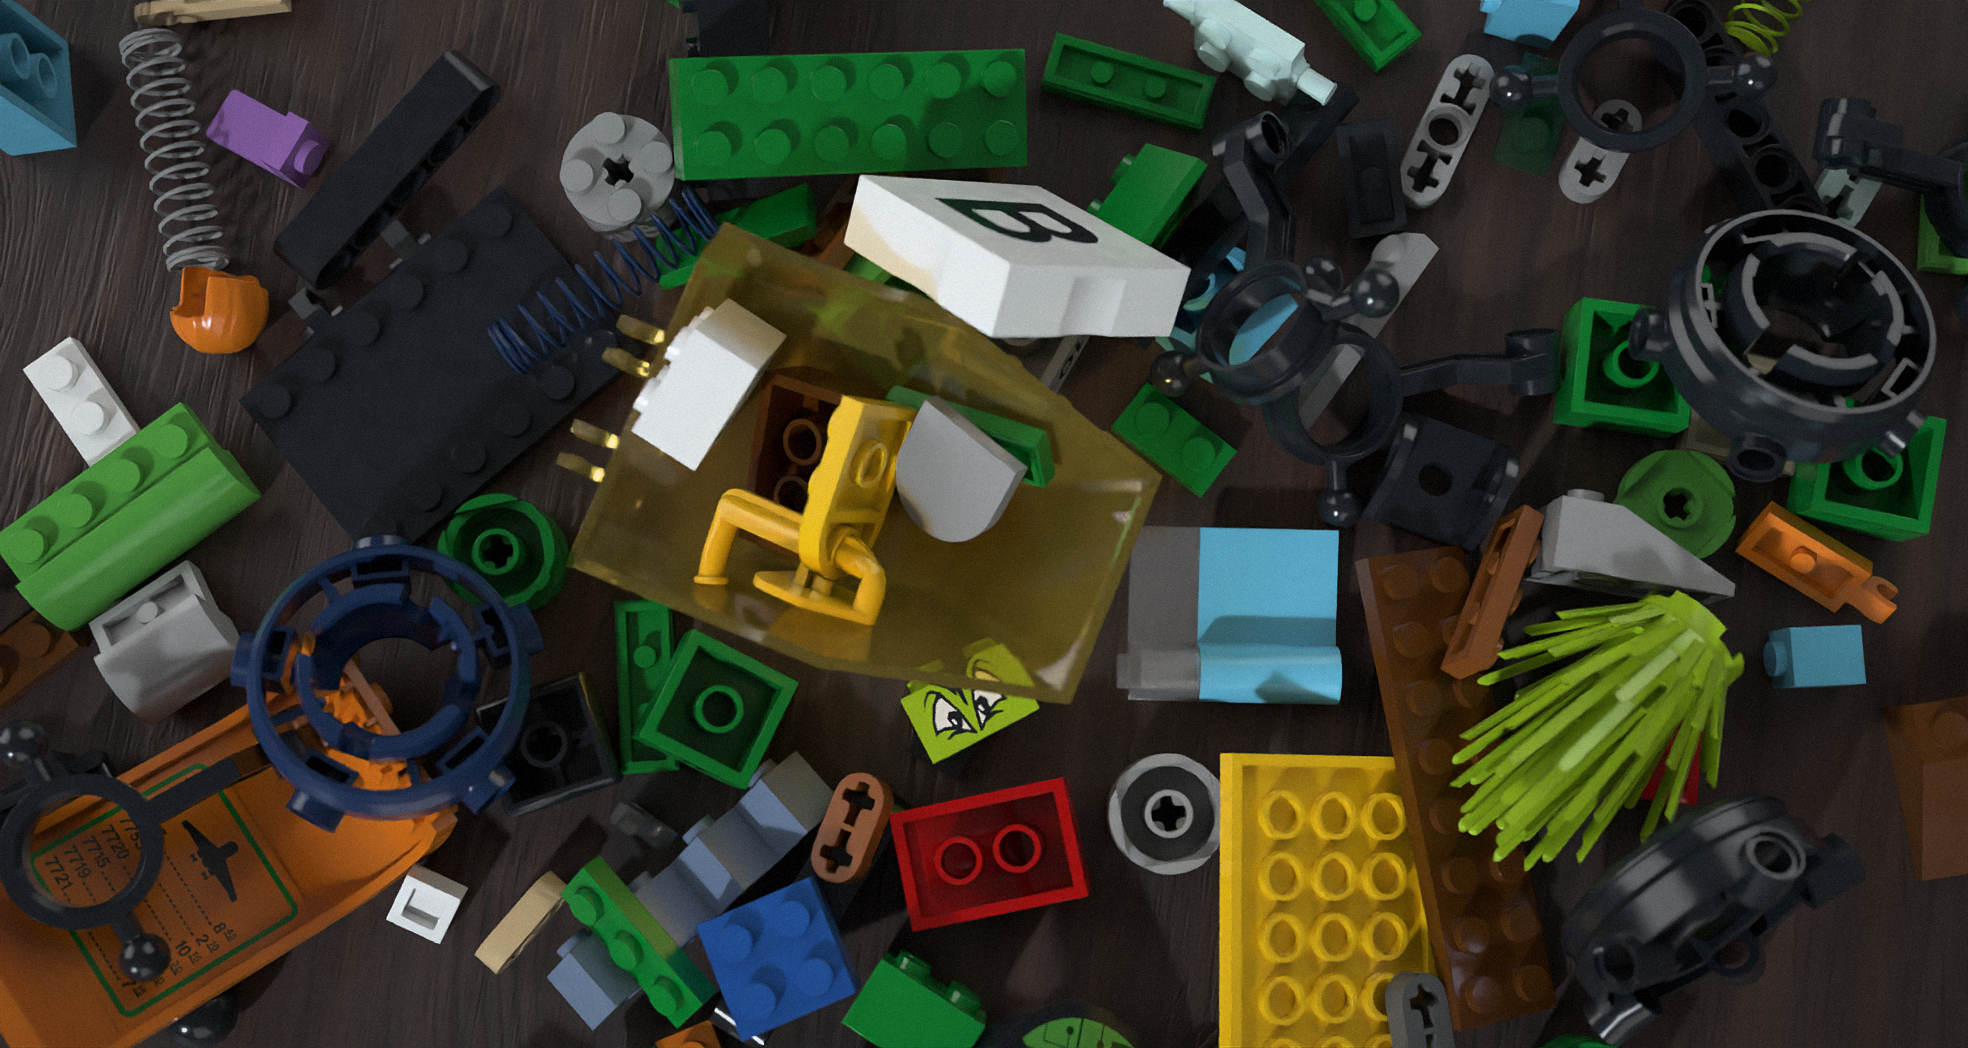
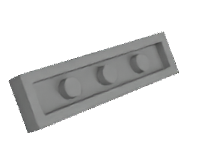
(1404, 257)

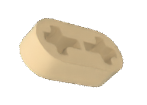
(522, 923)

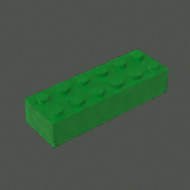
(847, 113)

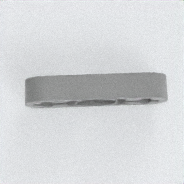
(1445, 91)

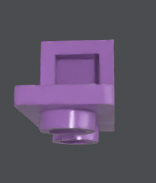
(275, 142)

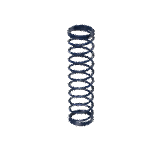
(515, 349)

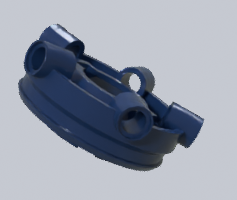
(371, 612)

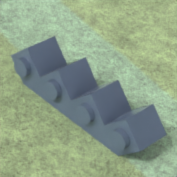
(704, 880)

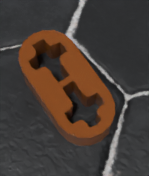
(864, 834)

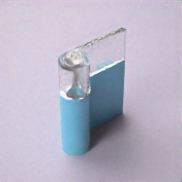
(1232, 616)

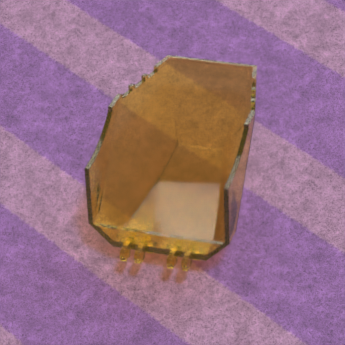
(976, 614)

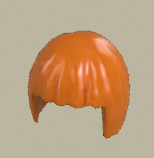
(219, 310)

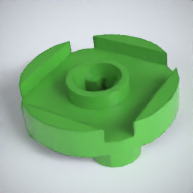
(1695, 477)

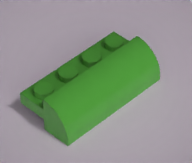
(125, 519)

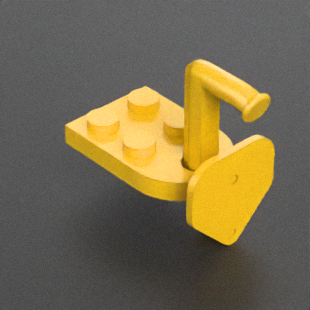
(840, 520)

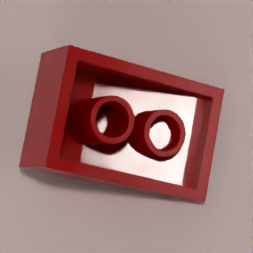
(990, 854)

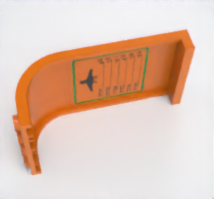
(232, 890)

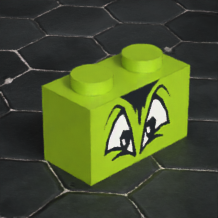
(959, 717)

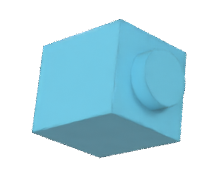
(1815, 657)

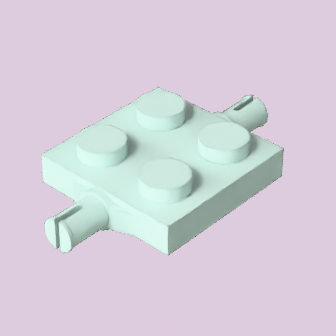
(1252, 49)

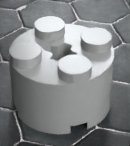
(616, 148)
(1144, 840)

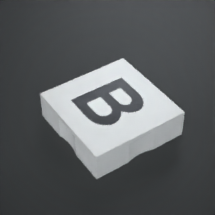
(1015, 258)

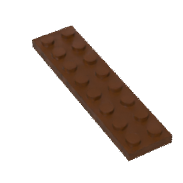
(1475, 908)

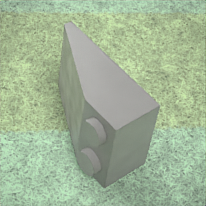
(1616, 553)

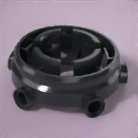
(1797, 408)
(1687, 894)

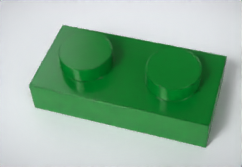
(1173, 440)

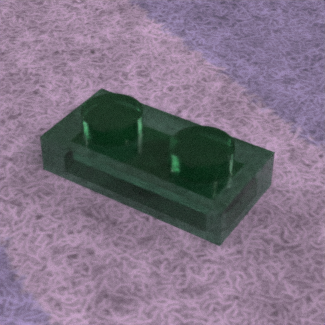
(1531, 134)

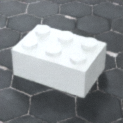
(707, 381)

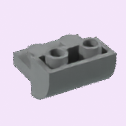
(165, 644)

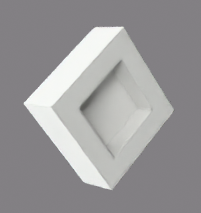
(426, 903)

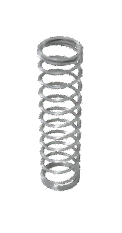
(217, 255)

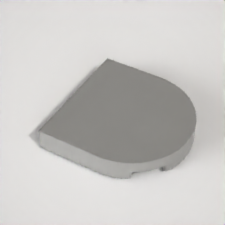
(953, 474)

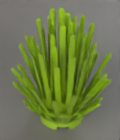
(1623, 706)

